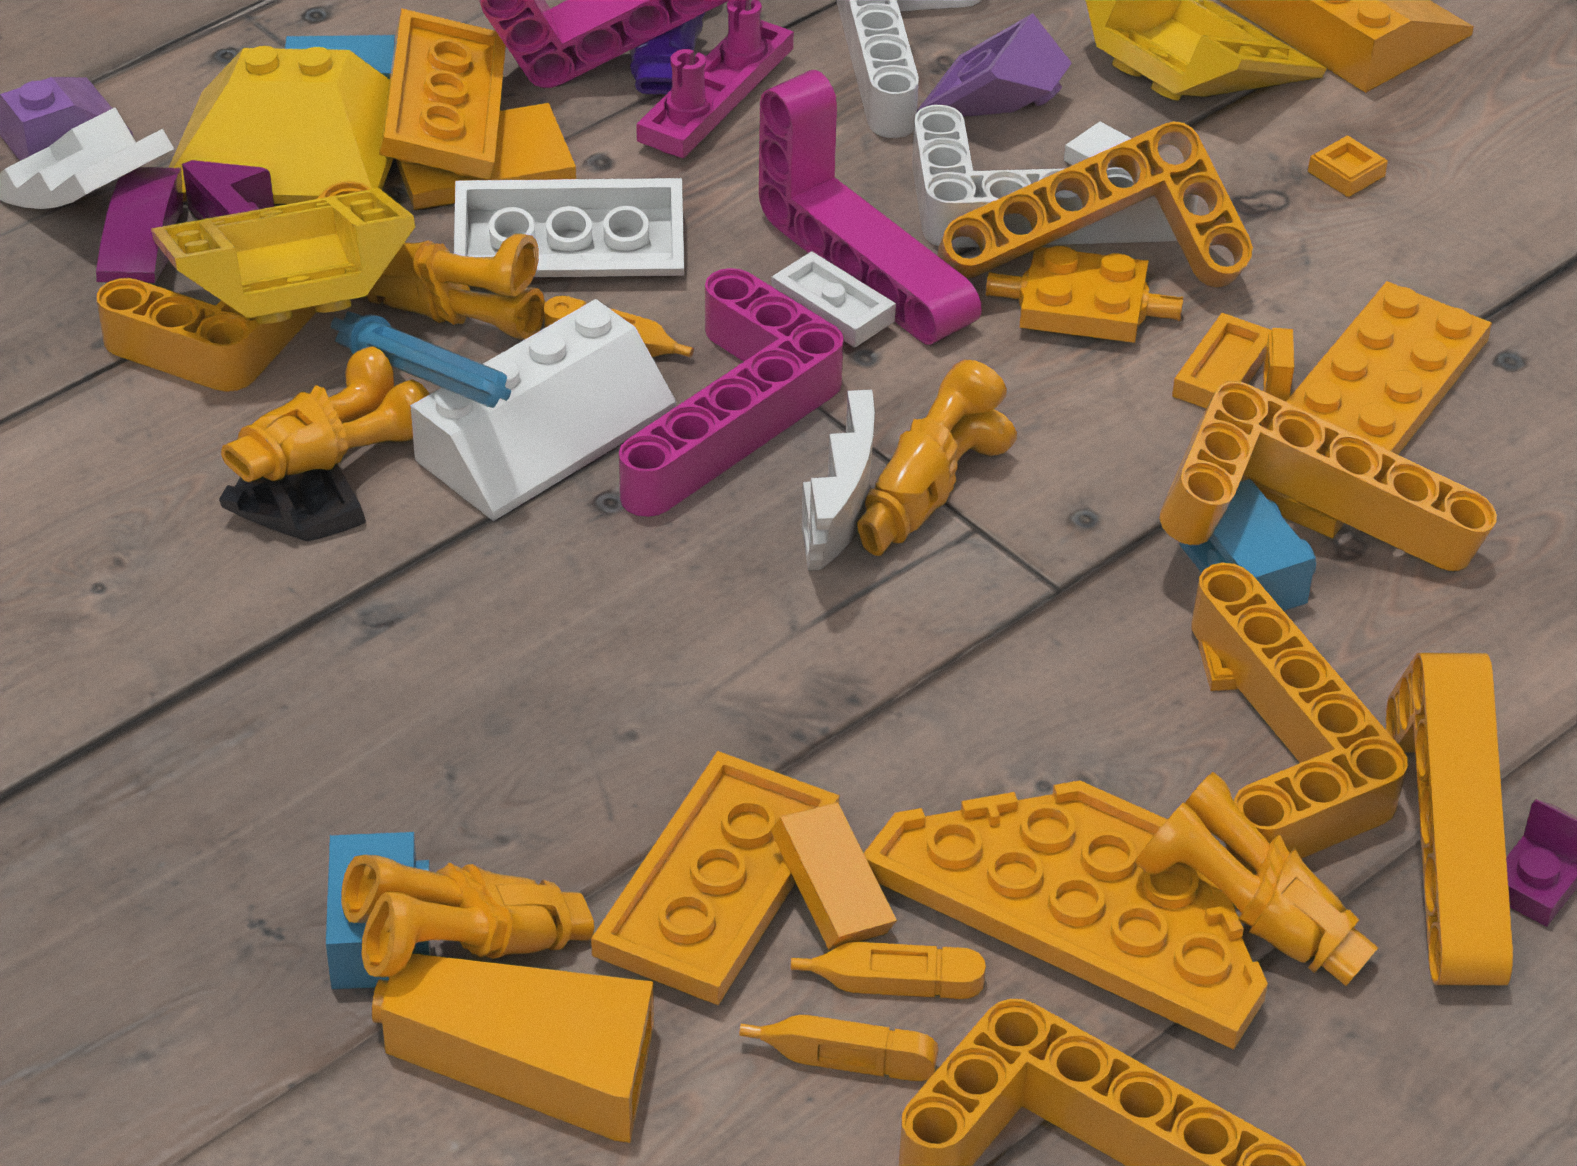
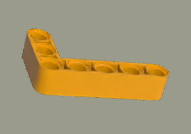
(1102, 198)
(194, 337)
(1322, 468)
(1449, 721)
(1347, 759)
(1078, 1083)

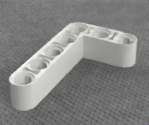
(885, 60)
(951, 188)

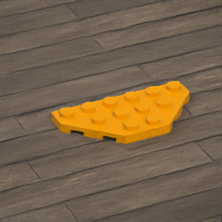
(1066, 889)

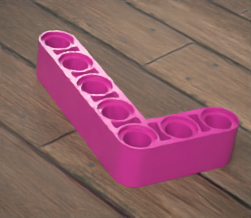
(582, 33)
(837, 224)
(786, 373)

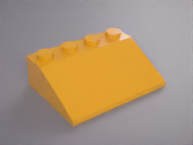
(1359, 38)

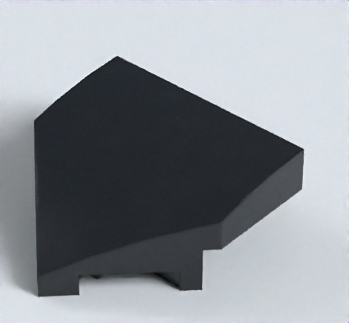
(299, 504)

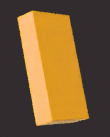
(1227, 353)
(833, 875)

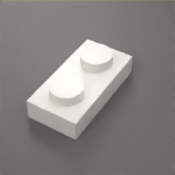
(836, 297)

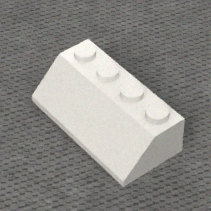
(571, 400)

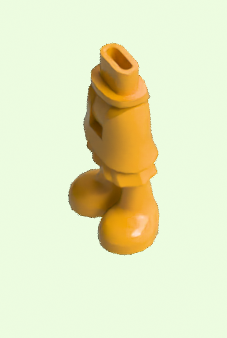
(436, 283)
(320, 429)
(927, 455)
(1279, 897)
(467, 905)

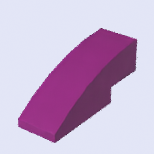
(139, 202)

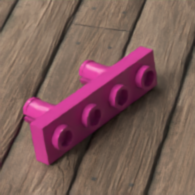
(716, 83)

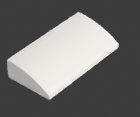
(577, 223)

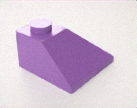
(1003, 72)
(47, 110)

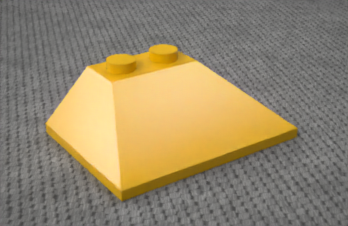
(1194, 47)
(298, 114)
(291, 253)

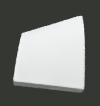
(79, 163)
(838, 501)

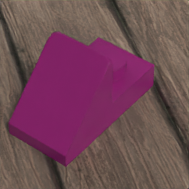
(225, 188)
(1543, 863)

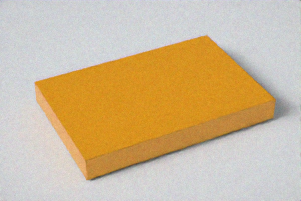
(526, 149)

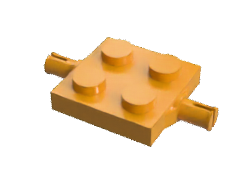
(1084, 294)

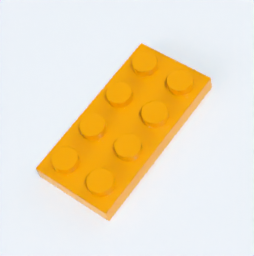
(444, 95)
(708, 881)

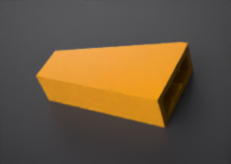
(526, 1035)

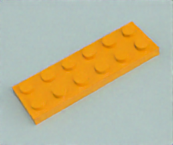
(1385, 377)

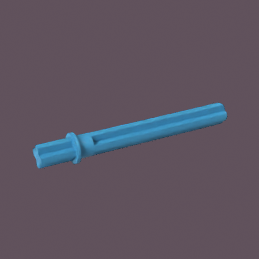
(423, 358)

